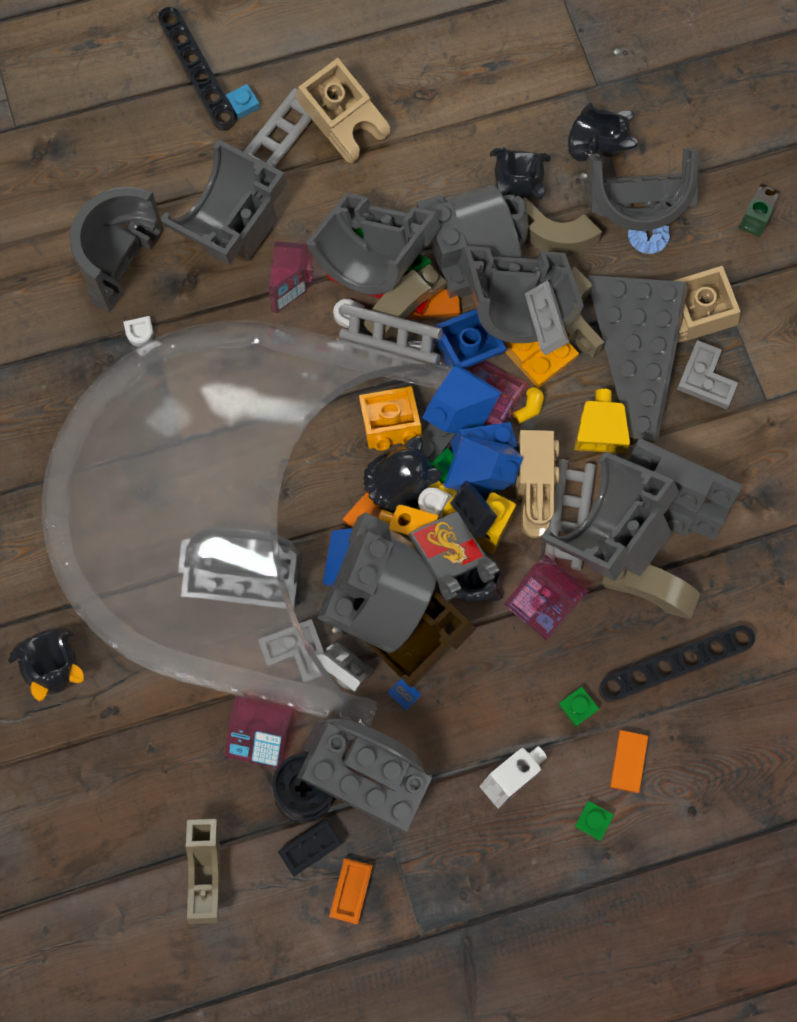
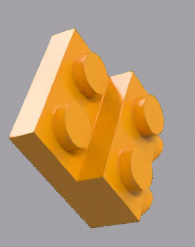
(536, 364)
(390, 417)

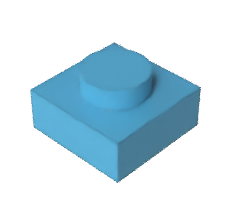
(243, 101)

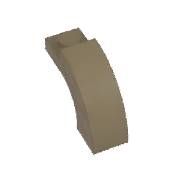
(554, 236)
(407, 296)
(579, 330)
(660, 588)
(203, 871)

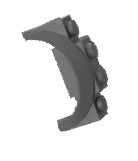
(694, 484)

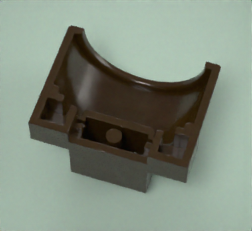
(432, 638)

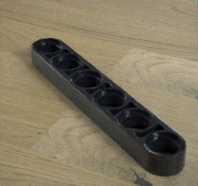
(198, 67)
(676, 662)

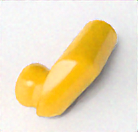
(533, 405)

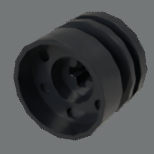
(289, 801)

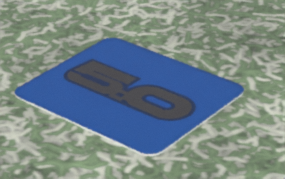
(404, 694)

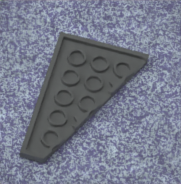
(640, 338)

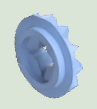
(656, 243)

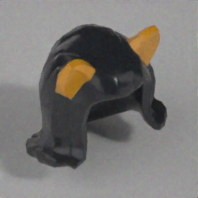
(47, 662)

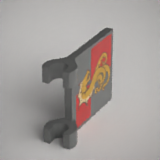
(450, 552)

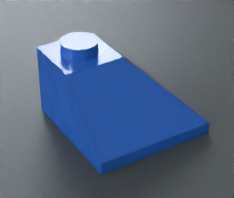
(461, 402)
(483, 463)

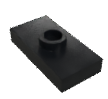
(473, 510)
(310, 847)

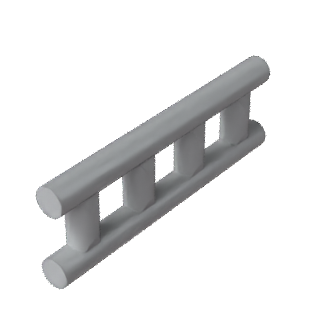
(278, 120)
(403, 325)
(561, 500)

